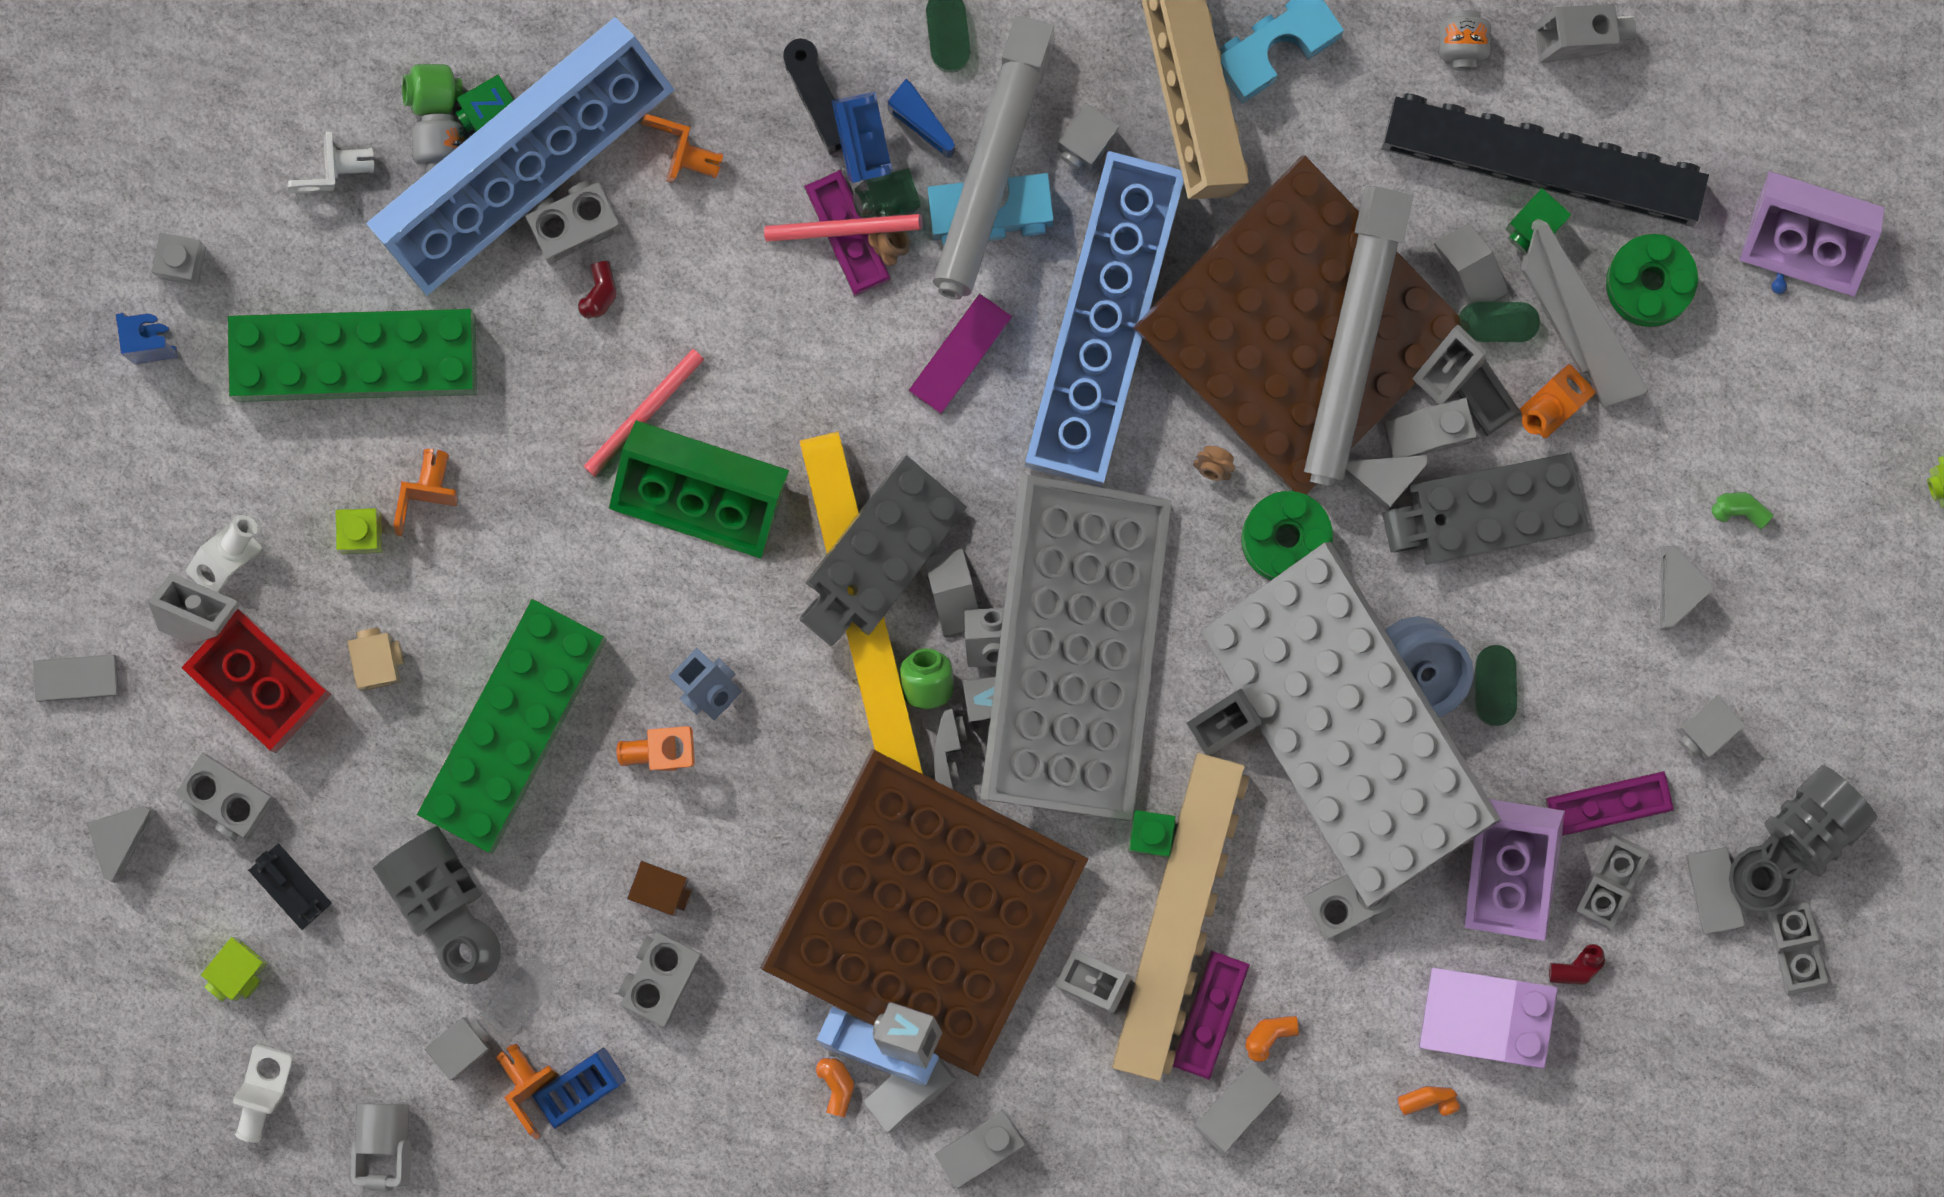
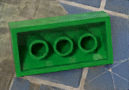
(698, 489)

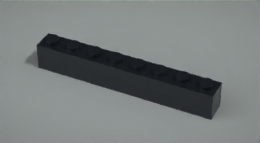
(1544, 160)

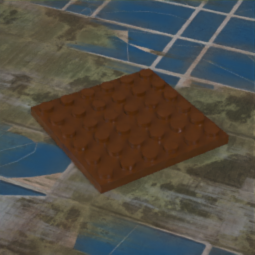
(1263, 313)
(924, 909)

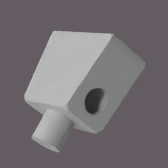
(1581, 32)

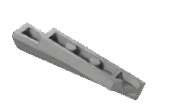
(1579, 319)

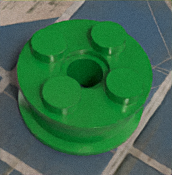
(1654, 254)
(1278, 511)

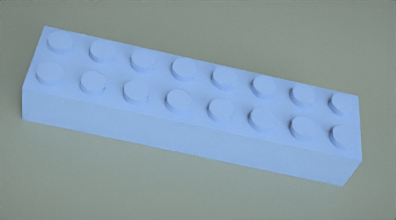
(521, 156)
(1097, 334)

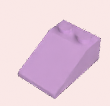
(1515, 871)
(1488, 1017)

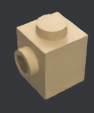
(375, 659)

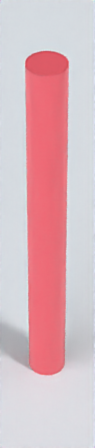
(843, 227)
(644, 411)

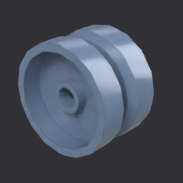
(1435, 661)

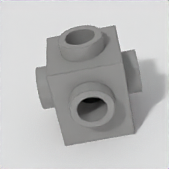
(983, 636)

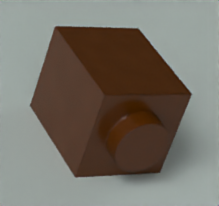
(660, 889)

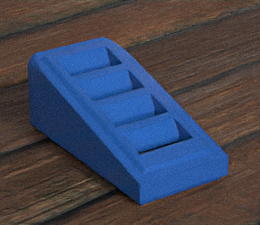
(913, 111)
(608, 1070)

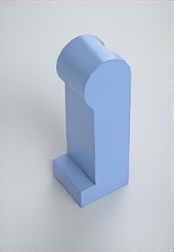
(855, 1041)

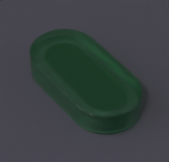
(948, 34)
(1500, 321)
(1495, 685)

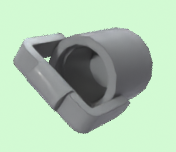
(381, 1131)

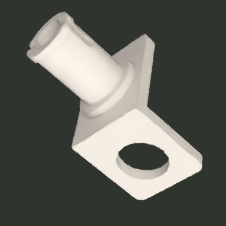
(335, 163)
(225, 553)
(260, 1095)

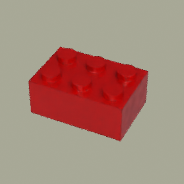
(256, 681)

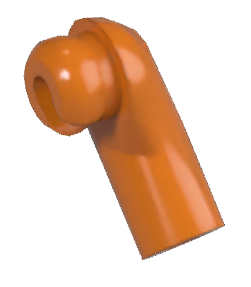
(1266, 1033)
(840, 1083)
(1427, 1097)

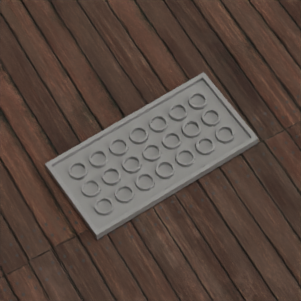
(1076, 648)
(1350, 724)

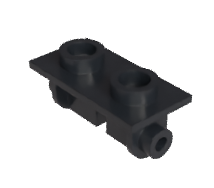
(289, 886)

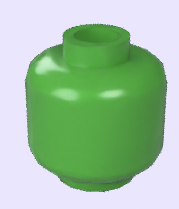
(431, 89)
(927, 679)

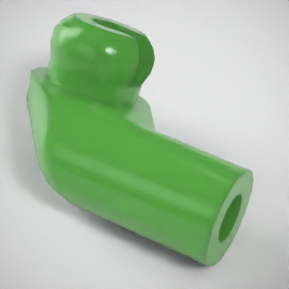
(1741, 504)

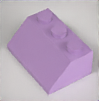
(1812, 233)

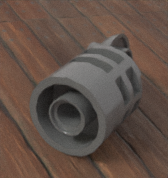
(1802, 836)
(433, 897)

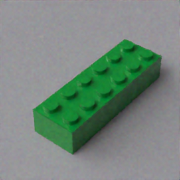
(352, 355)
(512, 726)

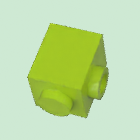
(234, 971)

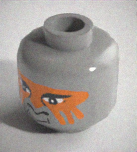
(1464, 39)
(435, 139)

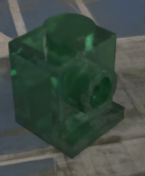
(887, 195)

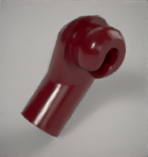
(602, 294)
(1581, 970)

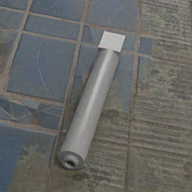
(1021, 72)
(1379, 230)

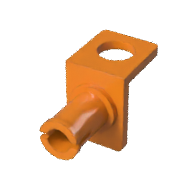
(685, 154)
(1555, 402)
(427, 489)
(658, 749)
(526, 1083)

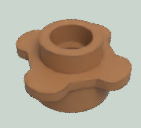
(890, 245)
(1215, 463)

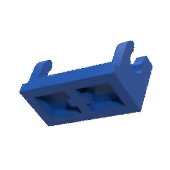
(862, 136)
(141, 342)

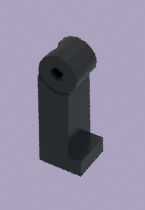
(803, 68)

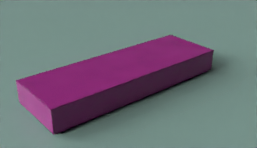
(855, 255)
(960, 354)
(1613, 803)
(1210, 1015)

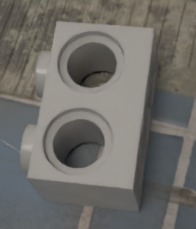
(577, 231)
(229, 789)
(1356, 910)
(669, 983)

